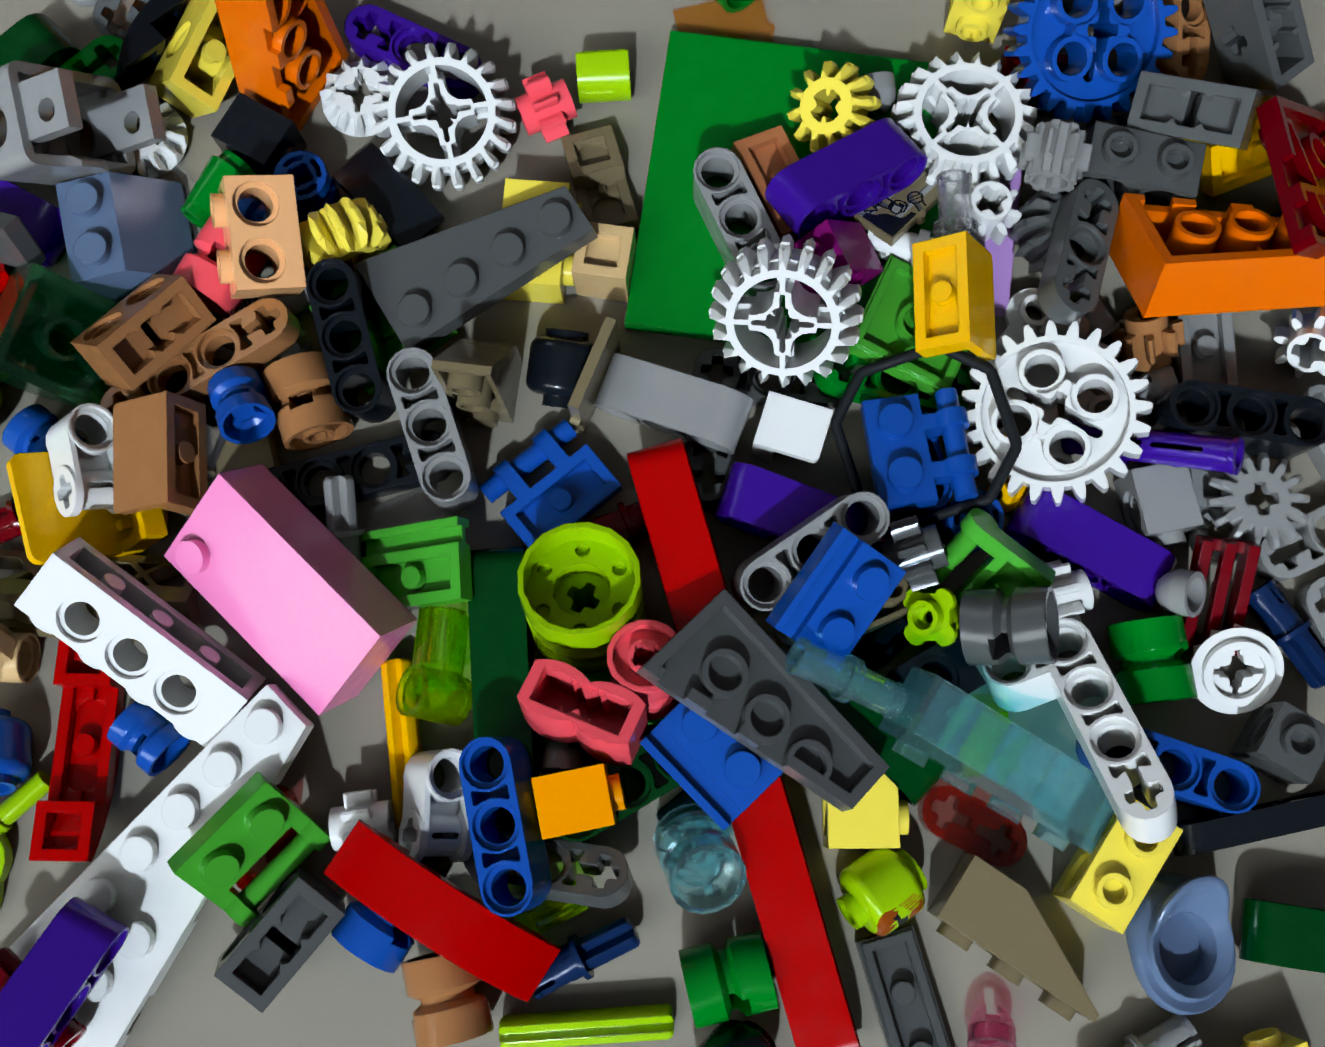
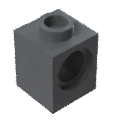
(1282, 743)

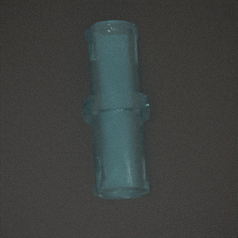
(846, 678)

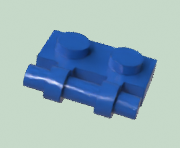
(900, 451)
(563, 496)

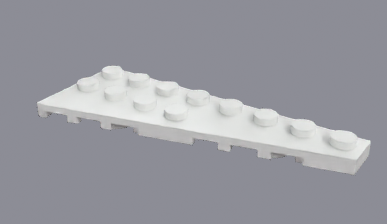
(133, 873)

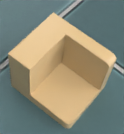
(605, 264)

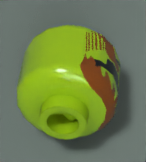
(881, 890)

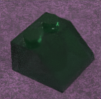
(37, 323)

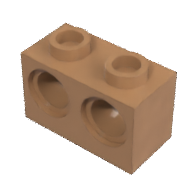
(144, 331)

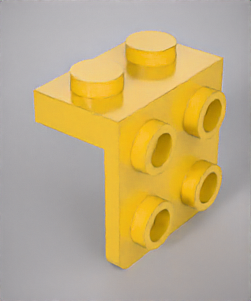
(47, 530)

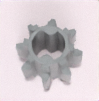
(1055, 156)

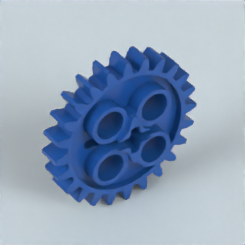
(1046, 27)

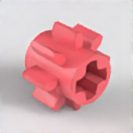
(545, 107)

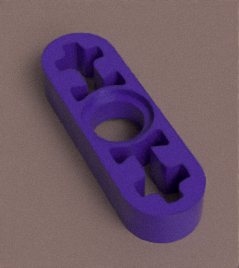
(400, 34)

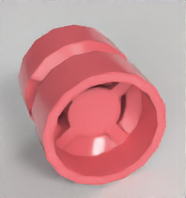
(202, 272)
(629, 652)

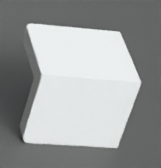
(791, 429)

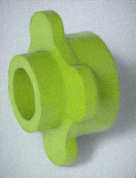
(944, 613)

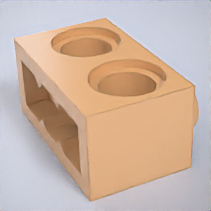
(274, 237)

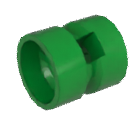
(1152, 659)
(728, 979)

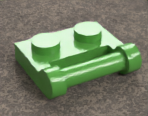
(1005, 568)
(238, 839)

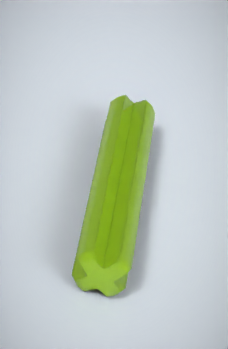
(587, 1026)

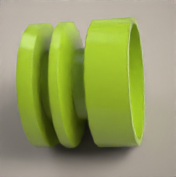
(571, 572)

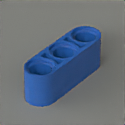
(1196, 774)
(492, 852)

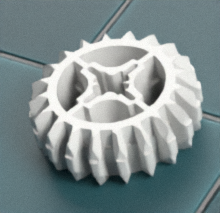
(959, 96)
(420, 120)
(743, 316)

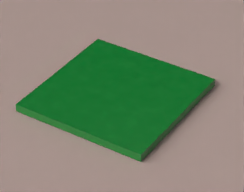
(709, 99)

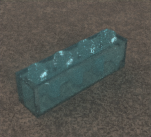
(1001, 760)

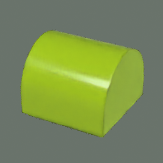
(603, 76)

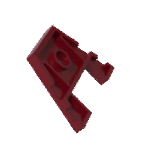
(1296, 156)

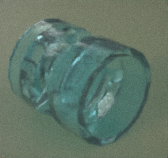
(698, 860)

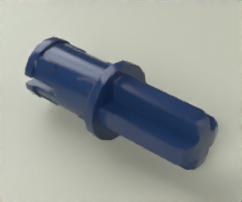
(1289, 632)
(588, 952)

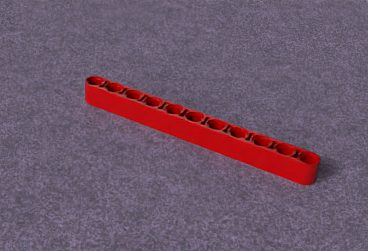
(767, 828)

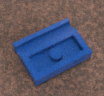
(836, 592)
(709, 764)

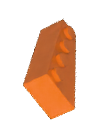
(282, 52)
(1210, 260)

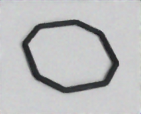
(1003, 408)

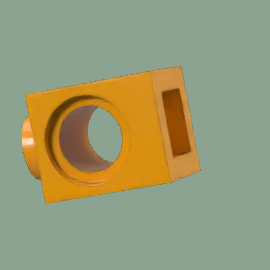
(577, 800)

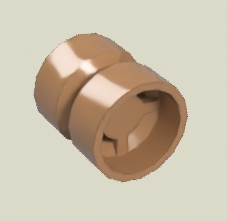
(306, 402)
(449, 1004)

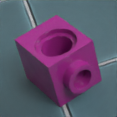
(849, 244)

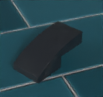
(146, 40)
(392, 194)

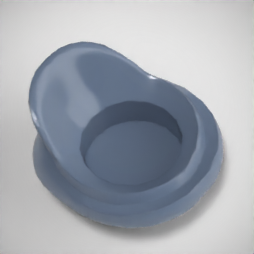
(1183, 943)

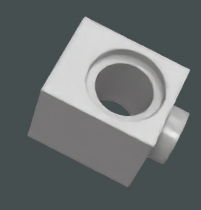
(1159, 503)

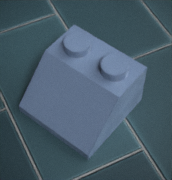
(122, 230)

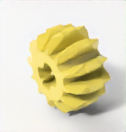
(816, 108)
(343, 231)

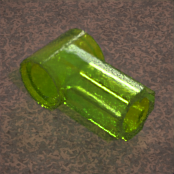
(435, 682)

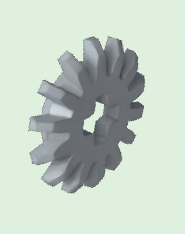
(1245, 517)

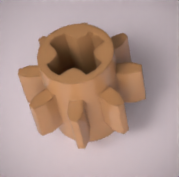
(1149, 340)

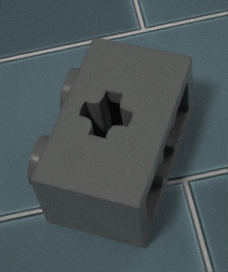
(1259, 41)

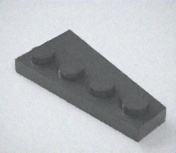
(466, 269)
(738, 682)

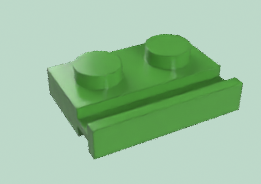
(422, 562)

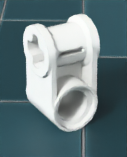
(79, 469)
(434, 809)

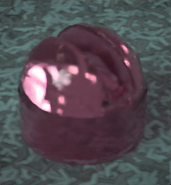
(991, 1029)

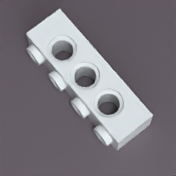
(130, 612)

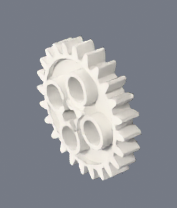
(1080, 368)

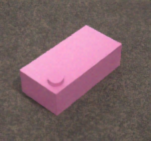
(289, 587)

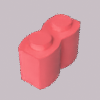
(571, 709)

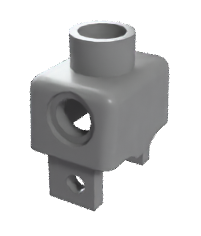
(47, 110)

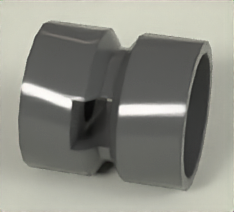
(1009, 626)

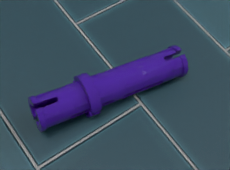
(1212, 452)

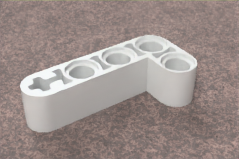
(1096, 728)

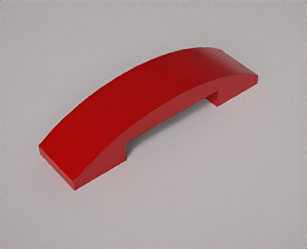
(83, 763)
(440, 913)

